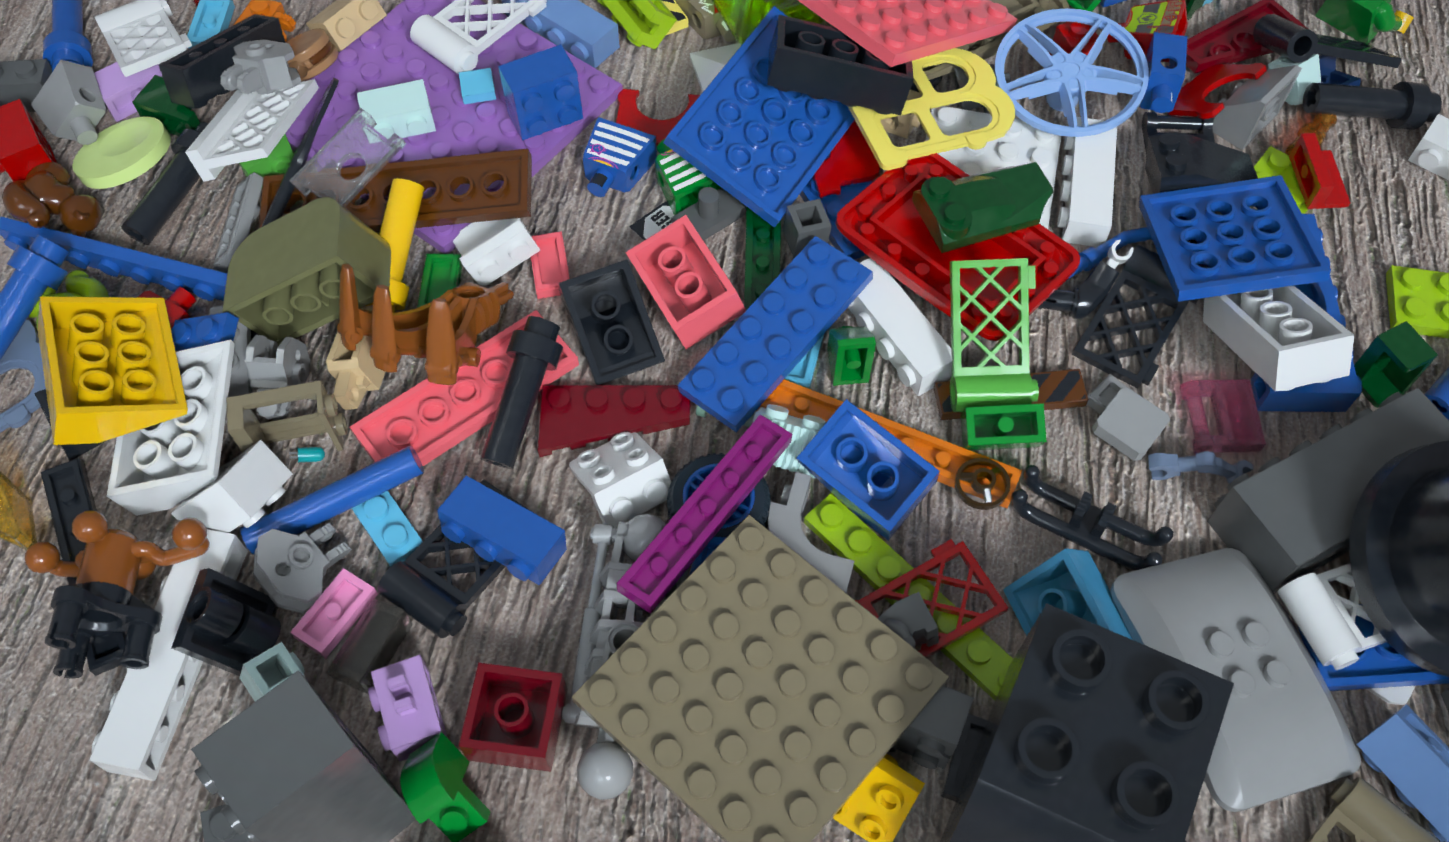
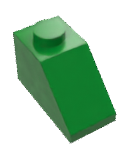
(850, 354)

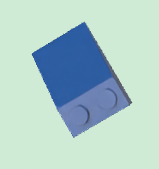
(868, 469)

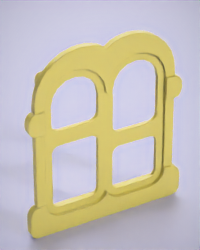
(979, 89)

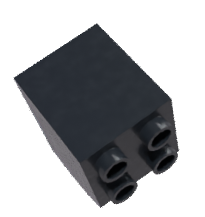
(1090, 742)

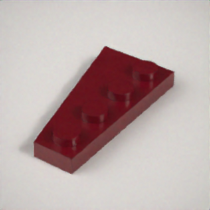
(1232, 38)
(599, 412)

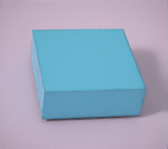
(477, 86)

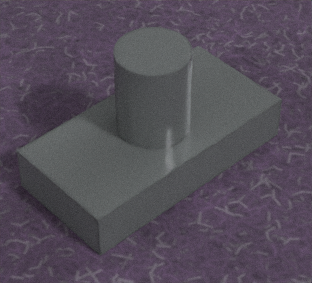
(712, 211)

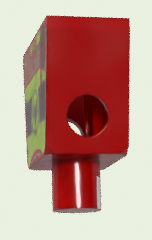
(1160, 17)

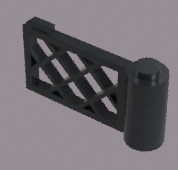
(1301, 43)
(1147, 276)
(429, 596)

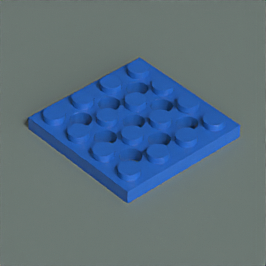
(1276, 213)

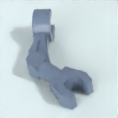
(1170, 465)

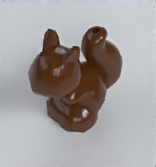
(47, 193)

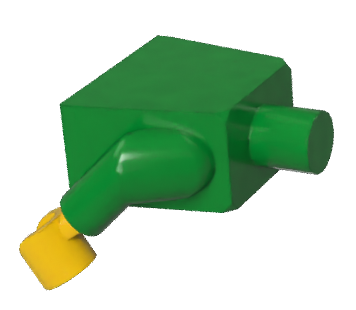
(1363, 18)

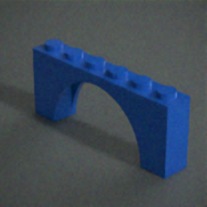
(1316, 397)

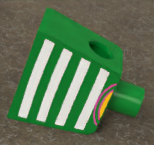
(679, 179)

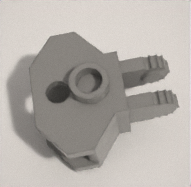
(261, 68)
(276, 367)
(294, 567)

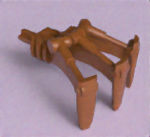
(438, 331)

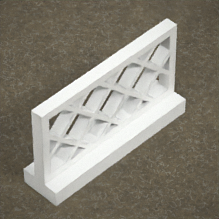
(248, 128)

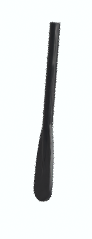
(299, 159)

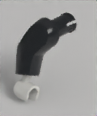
(1092, 291)

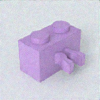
(407, 706)

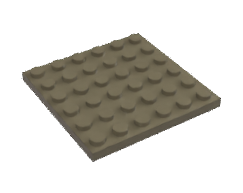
(760, 692)

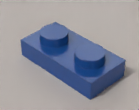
(203, 330)

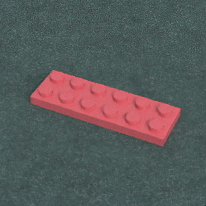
(441, 416)

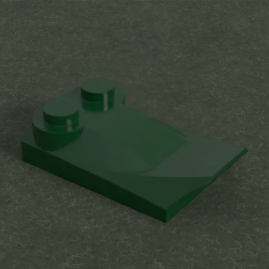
(982, 204)

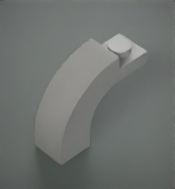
(785, 524)

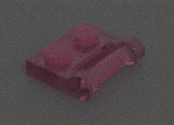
(1234, 414)

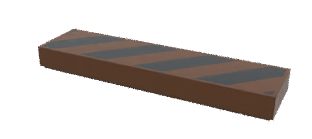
(1056, 390)

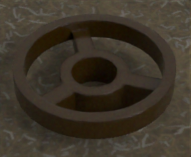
(982, 489)

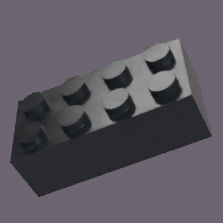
(834, 67)

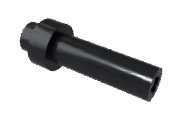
(1402, 107)
(166, 192)
(533, 354)

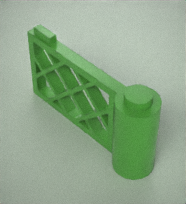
(993, 383)

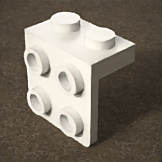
(494, 248)
(622, 477)

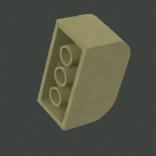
(289, 270)

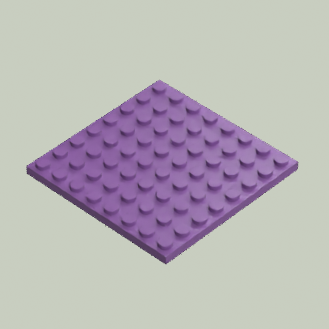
(390, 57)

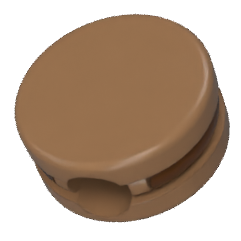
(312, 53)

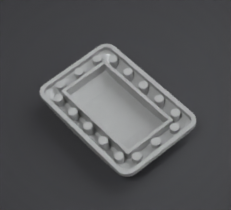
(1281, 717)

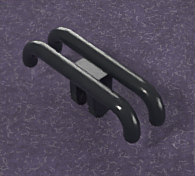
(1088, 523)

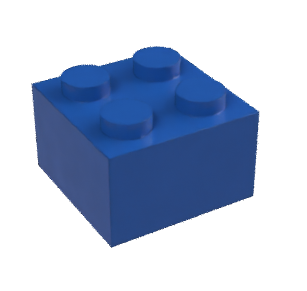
(541, 92)

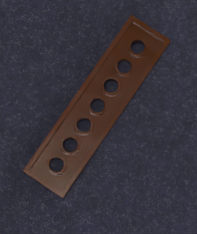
(444, 174)

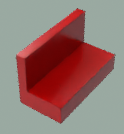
(1317, 174)

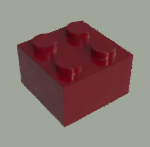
(514, 717)

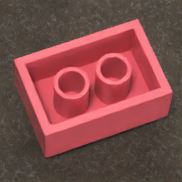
(686, 282)

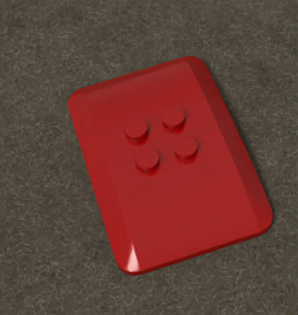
(895, 237)

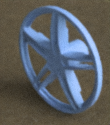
(1071, 74)

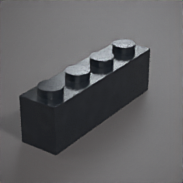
(196, 73)

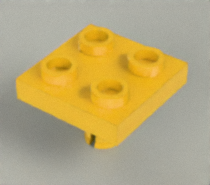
(881, 802)

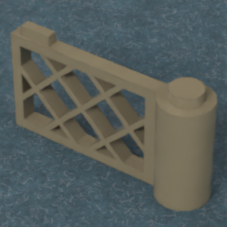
(1368, 816)

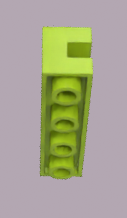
(643, 20)

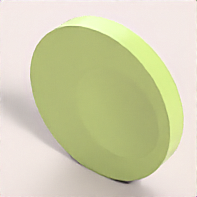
(122, 152)

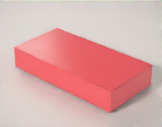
(549, 264)

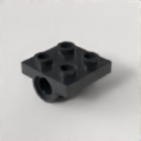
(226, 622)

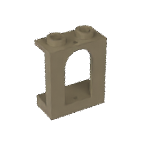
(247, 430)

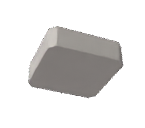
(1130, 424)

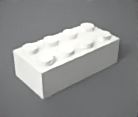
(1281, 336)

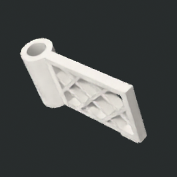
(139, 18)
(452, 41)
(1329, 618)

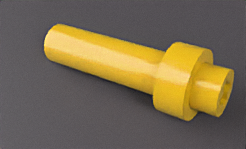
(398, 231)

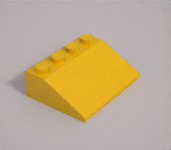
(107, 366)

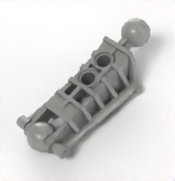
(605, 766)

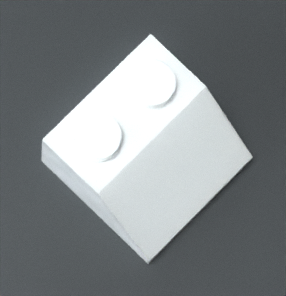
(239, 492)

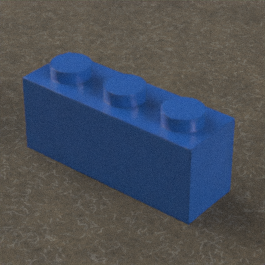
(502, 530)

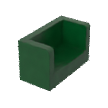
(1393, 363)

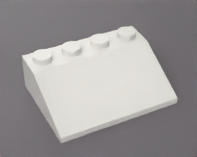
(180, 456)

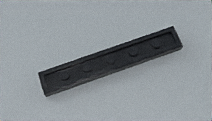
(67, 496)

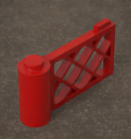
(941, 555)

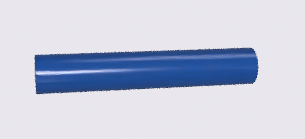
(337, 496)

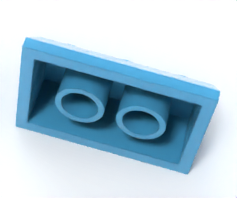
(1068, 583)

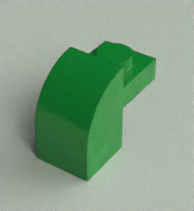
(436, 792)

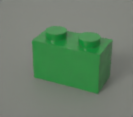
(1003, 427)

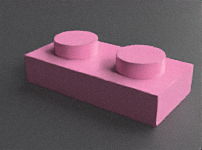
(334, 613)

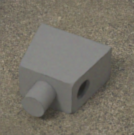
(71, 103)

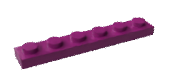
(703, 514)

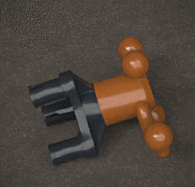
(105, 588)

